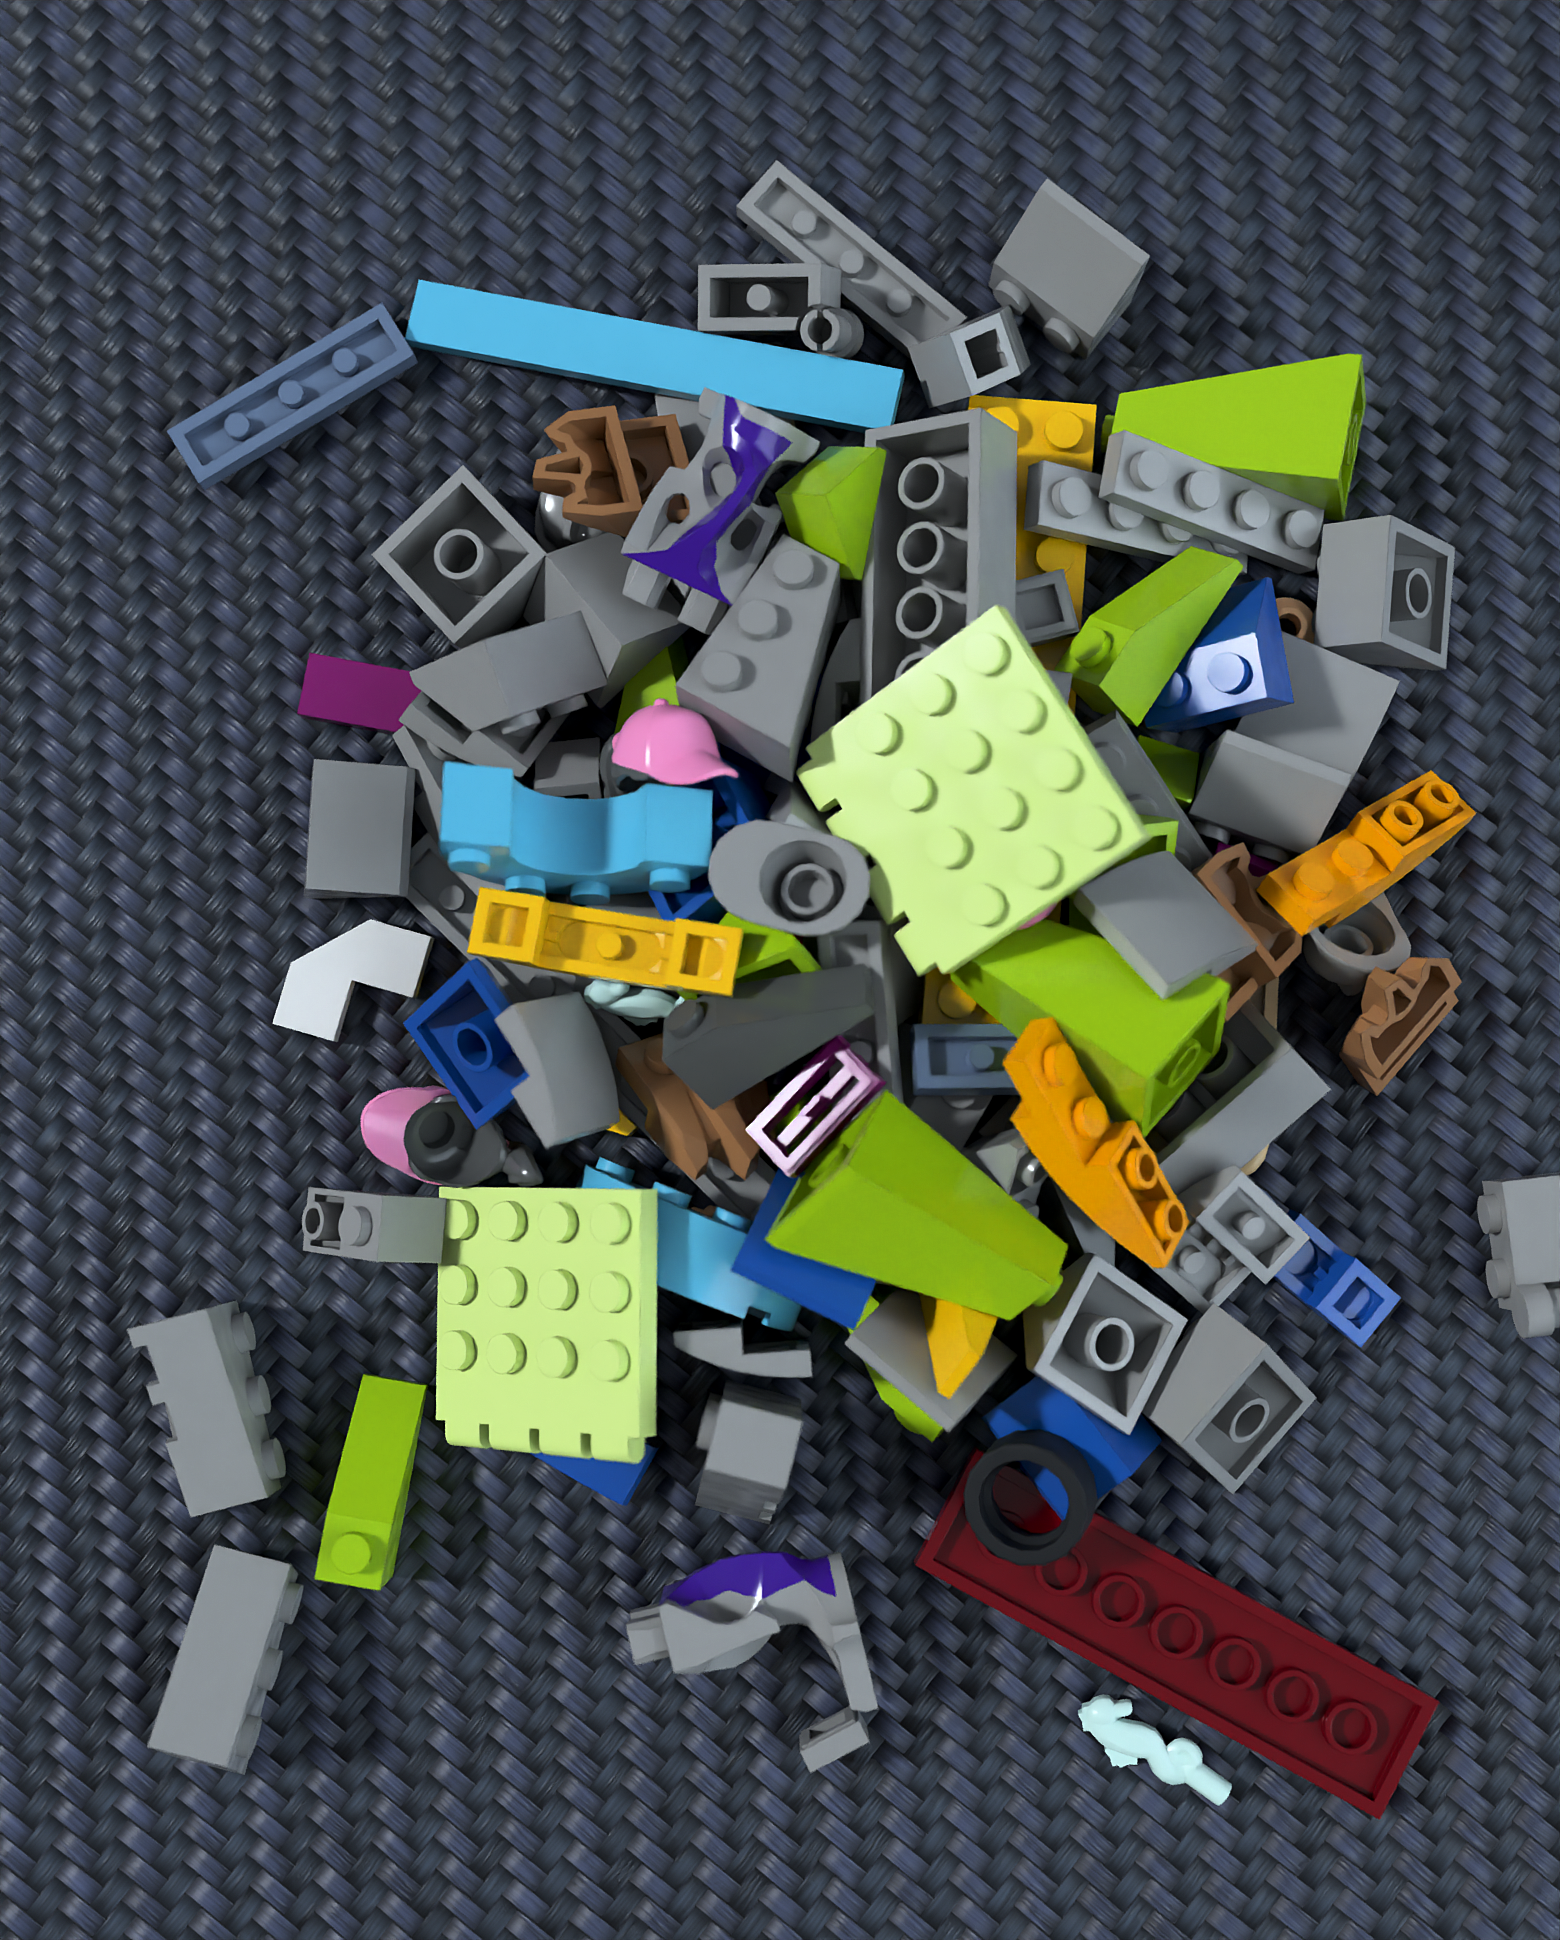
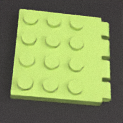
(970, 795)
(548, 1320)

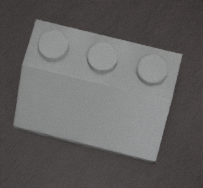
(1235, 1103)

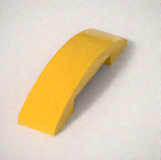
(605, 943)

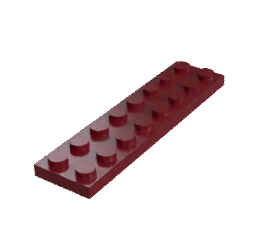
(1193, 1644)

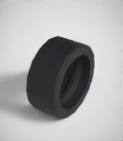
(1002, 1535)

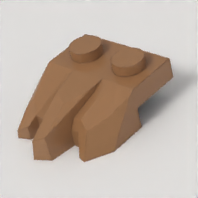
(610, 466)
(1278, 945)
(1397, 1018)
(683, 1122)

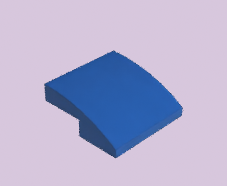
(813, 1284)

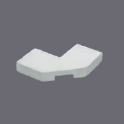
(324, 979)

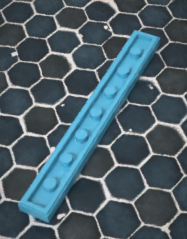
(653, 357)

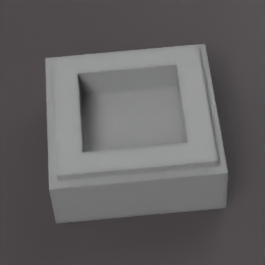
(1045, 608)
(833, 1738)

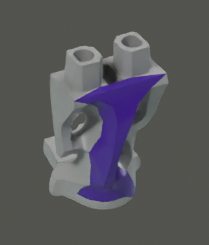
(701, 547)
(738, 1602)

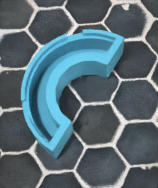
(572, 845)
(699, 1251)

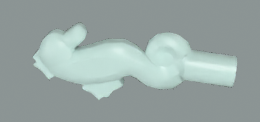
(634, 1003)
(1131, 1739)

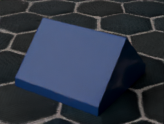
(466, 1044)
(1106, 1450)

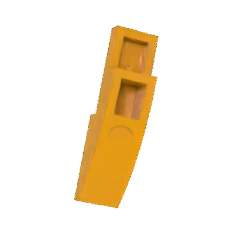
(1366, 856)
(1093, 1160)

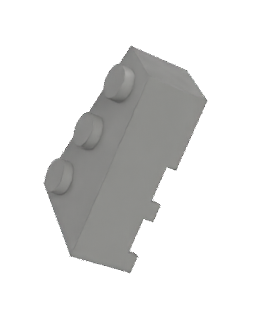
(767, 656)
(213, 1407)
(750, 1450)
(227, 1660)

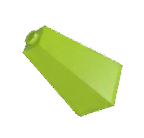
(1272, 425)
(1125, 1037)
(918, 1215)

